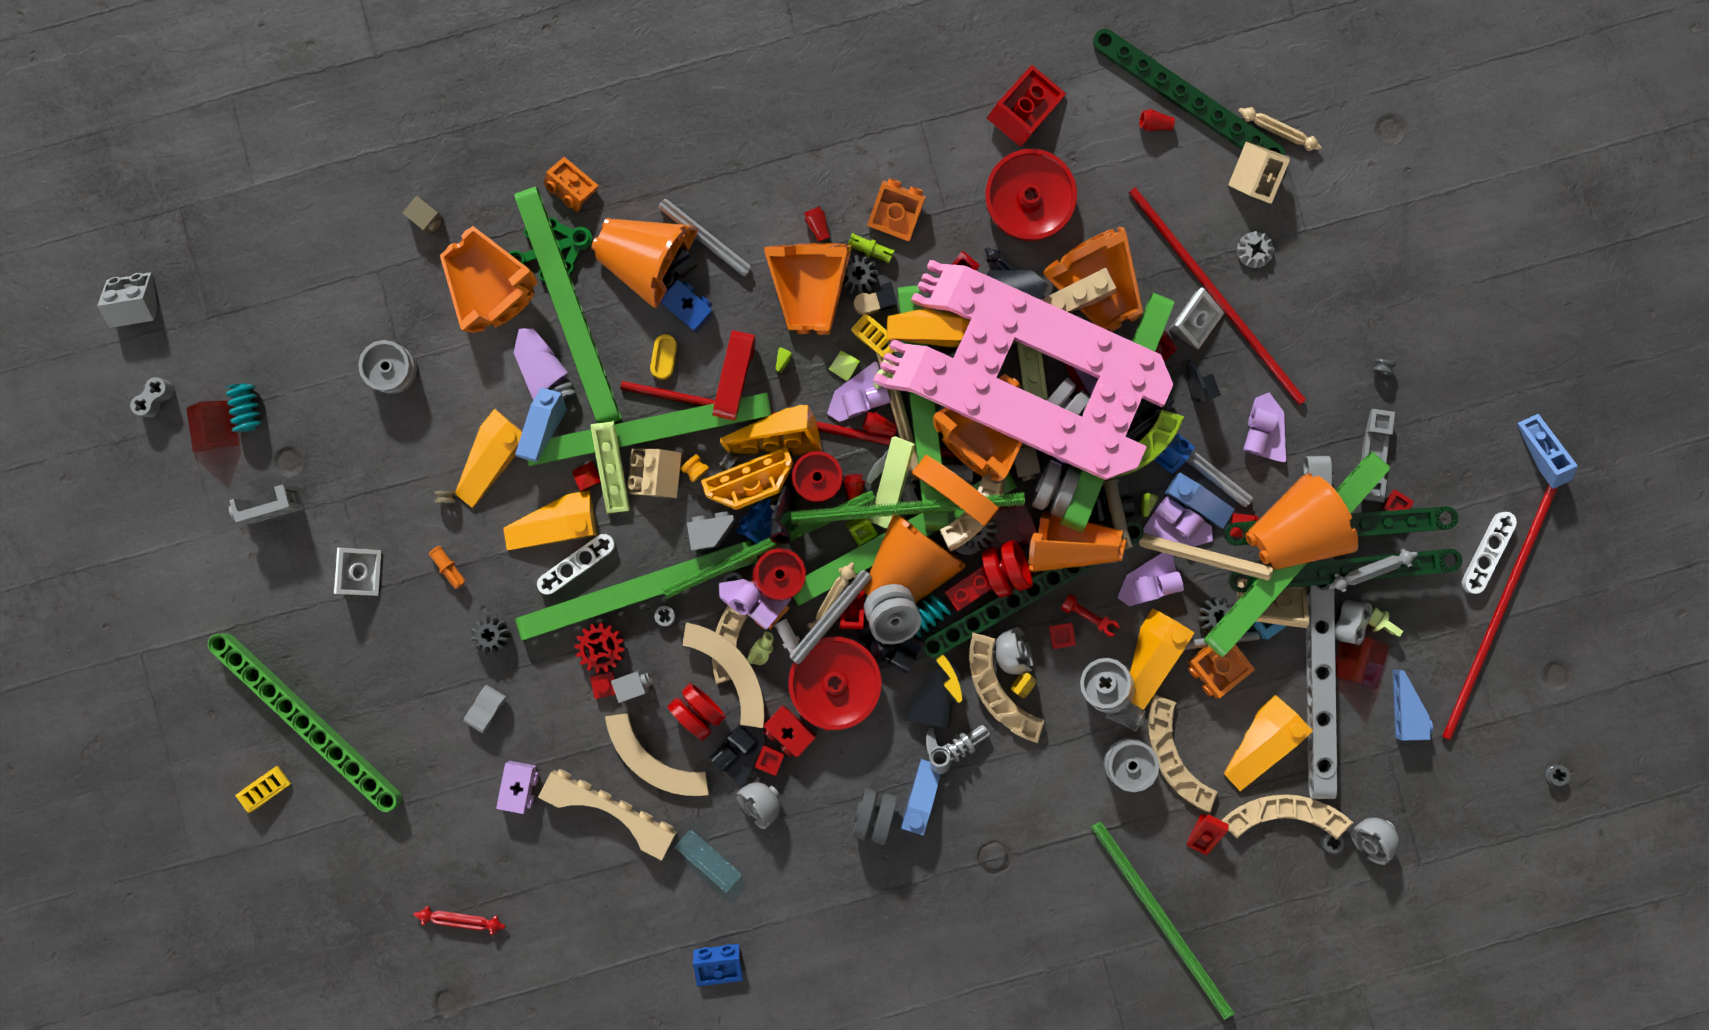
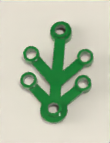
(571, 241)

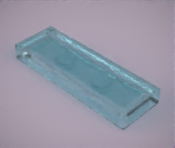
(708, 860)

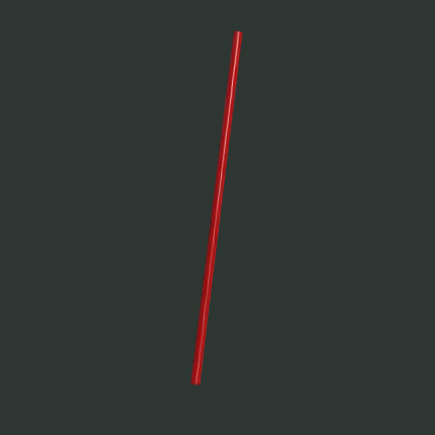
(823, 427)

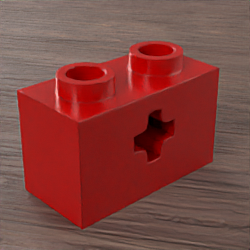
(968, 589)
(801, 733)

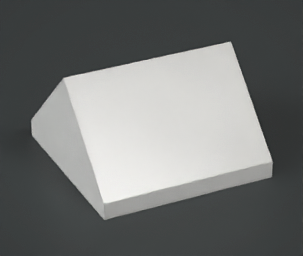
(1197, 319)
(357, 571)

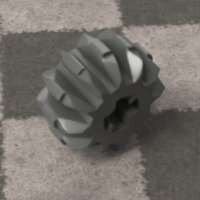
(866, 279)
(986, 536)
(1214, 607)
(488, 643)

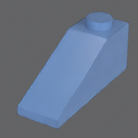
(541, 422)
(1547, 451)
(1199, 500)
(1410, 715)
(920, 799)

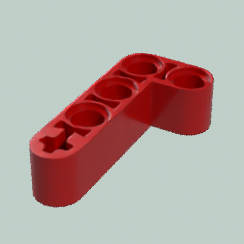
(734, 374)

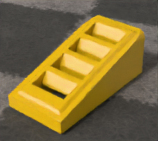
(865, 327)
(1023, 685)
(246, 800)

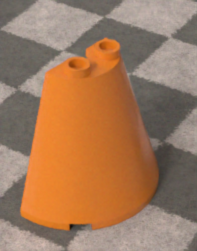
(1102, 251)
(641, 253)
(485, 282)
(808, 283)
(976, 444)
(1304, 526)
(1065, 548)
(911, 561)

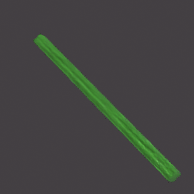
(924, 507)
(756, 550)
(1163, 920)

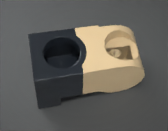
(876, 301)

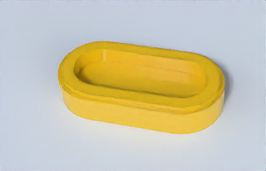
(663, 357)

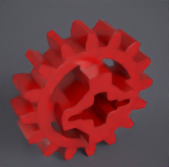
(607, 634)

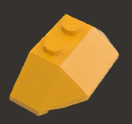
(750, 480)

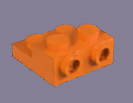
(896, 209)
(1219, 672)

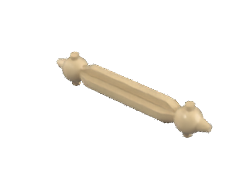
(1280, 129)
(836, 590)

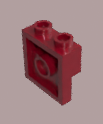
(1013, 524)

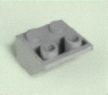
(128, 300)
(709, 533)

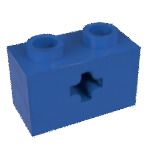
(694, 317)

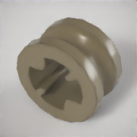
(444, 496)

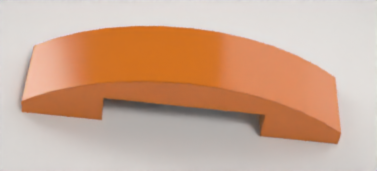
(955, 490)

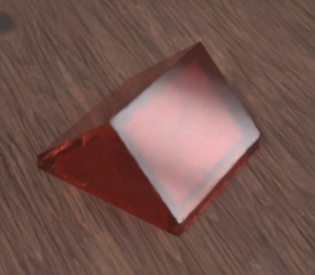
(211, 426)
(1361, 662)

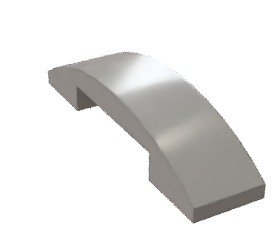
(1376, 439)

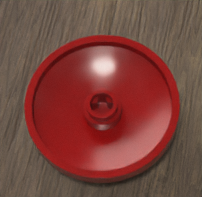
(1030, 194)
(835, 684)

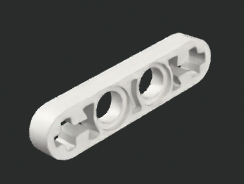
(1492, 554)
(577, 565)

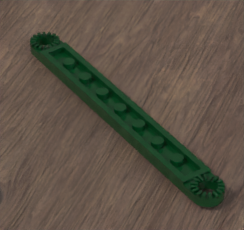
(1182, 93)
(1378, 522)
(1324, 571)

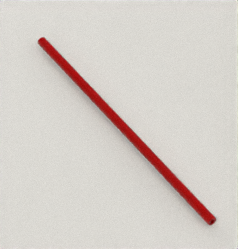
(1217, 296)
(1499, 613)

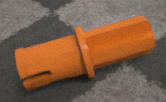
(447, 567)

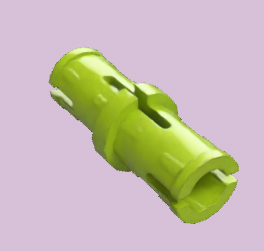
(871, 248)

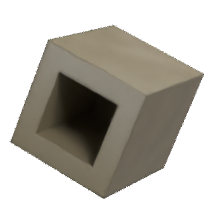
(423, 215)
(1026, 464)

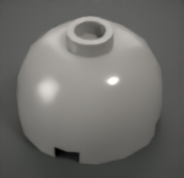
(1012, 653)
(760, 802)
(1377, 838)

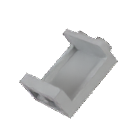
(288, 501)

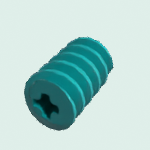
(243, 407)
(930, 612)

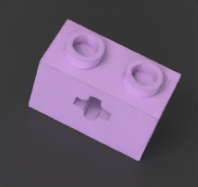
(509, 798)

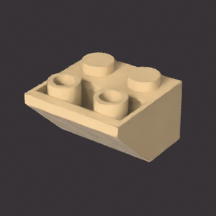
(1259, 172)
(654, 473)

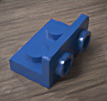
(1175, 454)
(757, 521)
(717, 965)

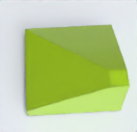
(783, 358)
(844, 365)
(1147, 504)
(861, 530)

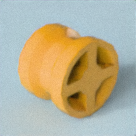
(694, 468)

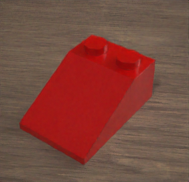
(1026, 105)

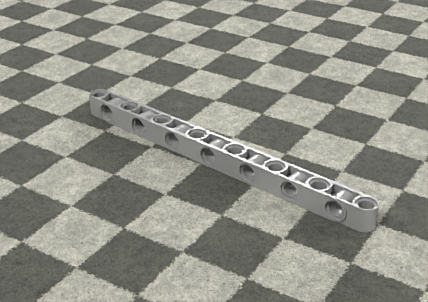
(1321, 653)

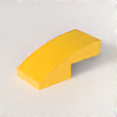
(951, 684)

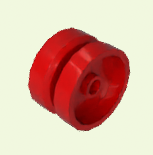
(825, 465)
(791, 568)
(1007, 568)
(694, 715)

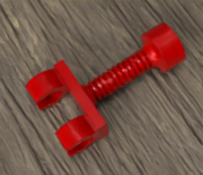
(1072, 605)

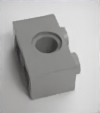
(632, 685)

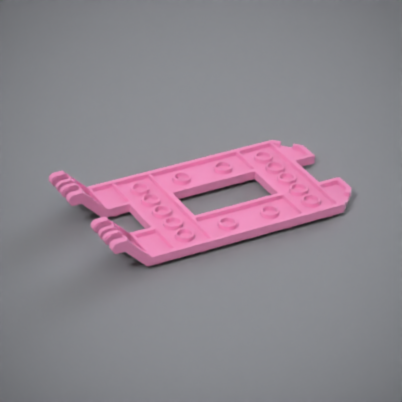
(970, 383)

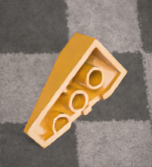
(928, 327)
(788, 428)
(489, 457)
(559, 521)
(1156, 652)
(1269, 738)

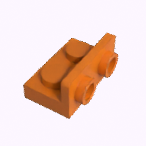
(569, 184)

